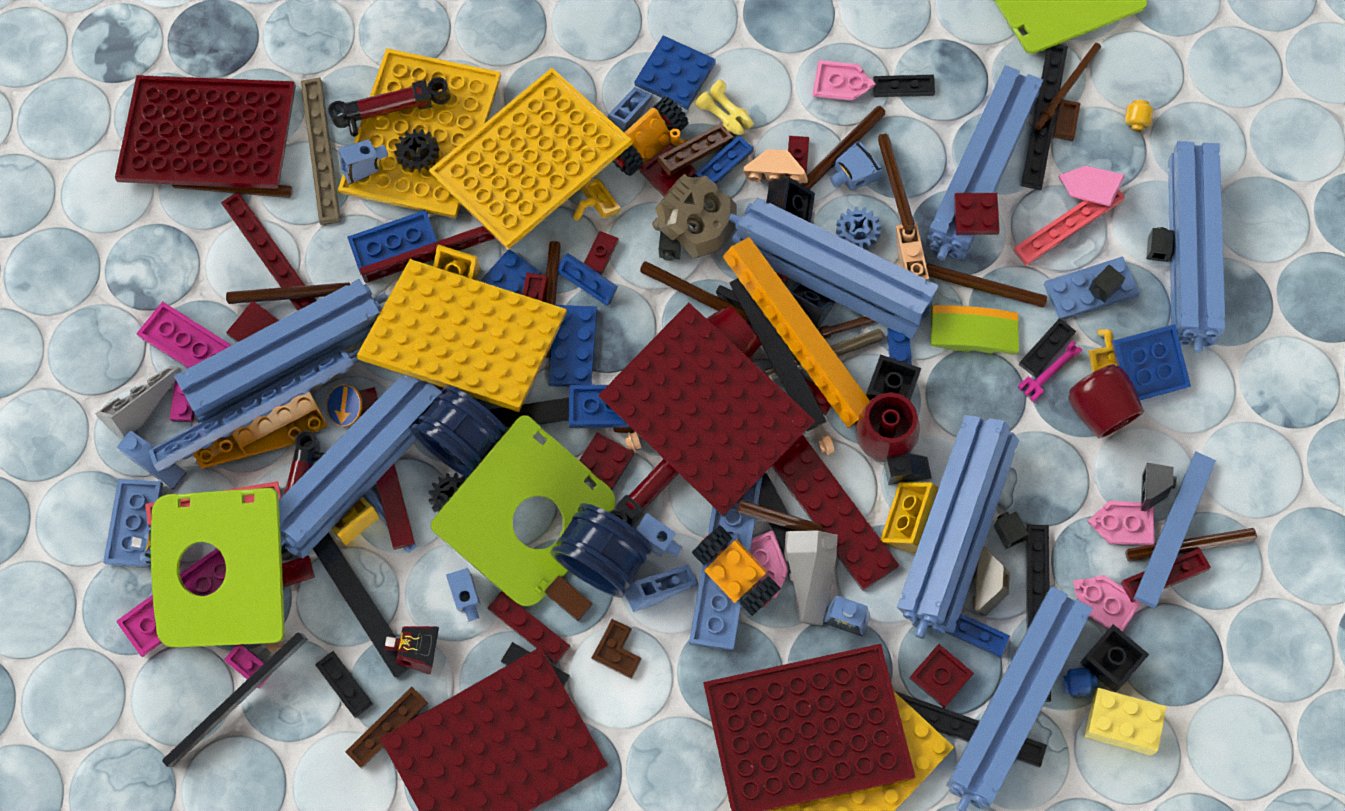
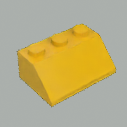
(909, 515)

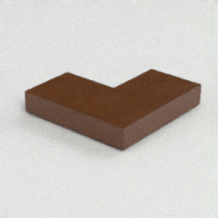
(611, 651)

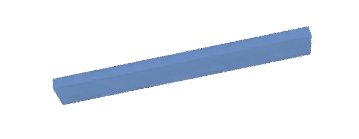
(1174, 530)

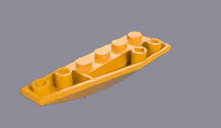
(266, 432)

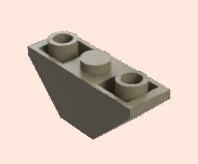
(990, 583)

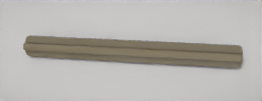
(842, 348)

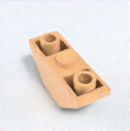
(775, 165)
(910, 251)

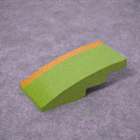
(974, 329)

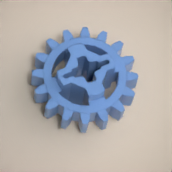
(858, 220)

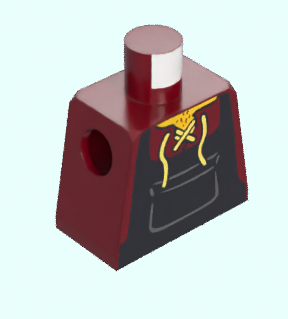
(415, 647)

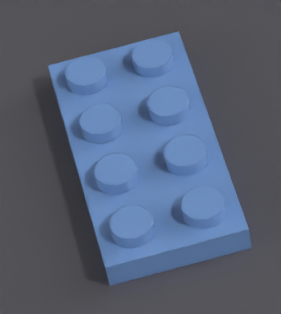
(1072, 295)
(129, 520)

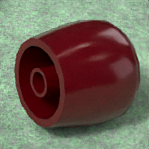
(736, 330)
(1106, 400)
(888, 427)

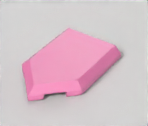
(840, 80)
(1092, 184)
(1124, 523)
(769, 555)
(1108, 601)

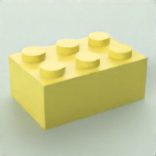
(1125, 721)

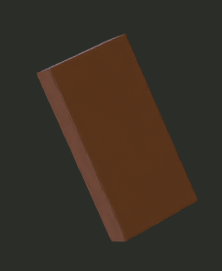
(1066, 120)
(568, 598)

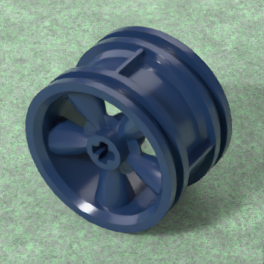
(458, 430)
(601, 550)

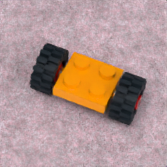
(651, 135)
(735, 570)

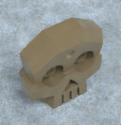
(709, 225)

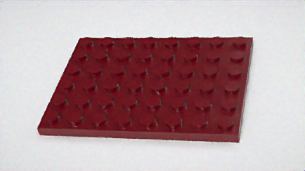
(206, 132)
(706, 409)
(808, 730)
(496, 743)

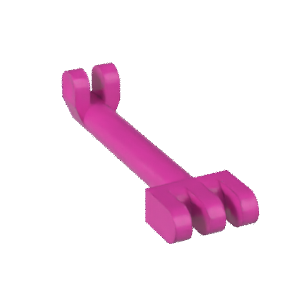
(1034, 385)

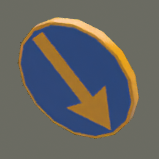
(344, 405)

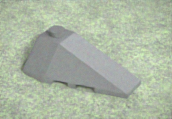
(134, 410)
(811, 566)

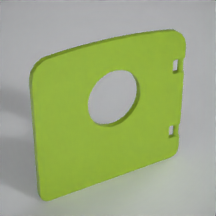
(1062, 20)
(481, 512)
(250, 600)

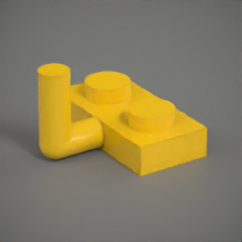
(598, 197)
(1105, 355)

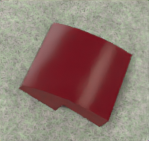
(250, 322)

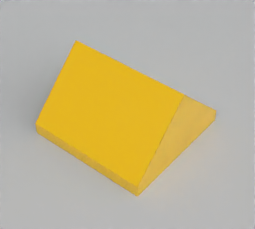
(457, 262)
(355, 521)

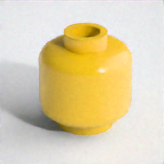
(1139, 115)

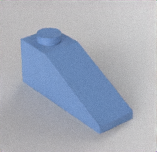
(630, 109)
(137, 450)
(659, 587)

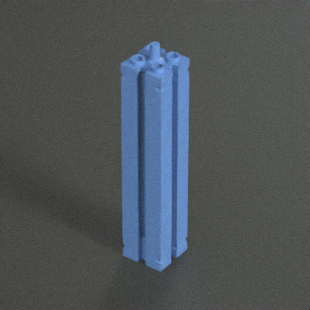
(985, 156)
(1197, 243)
(837, 268)
(280, 349)
(353, 464)
(958, 525)
(1018, 700)

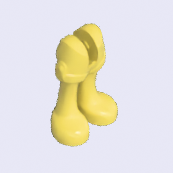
(738, 117)

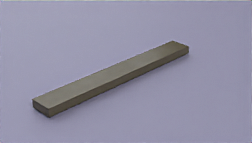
(320, 151)

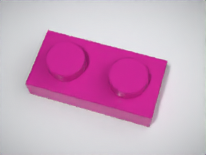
(180, 409)
(244, 661)

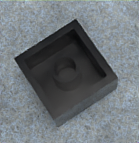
(893, 377)
(1114, 658)

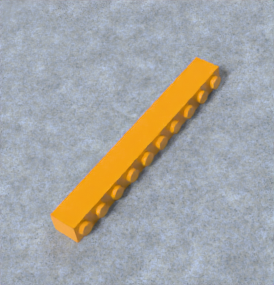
(797, 330)

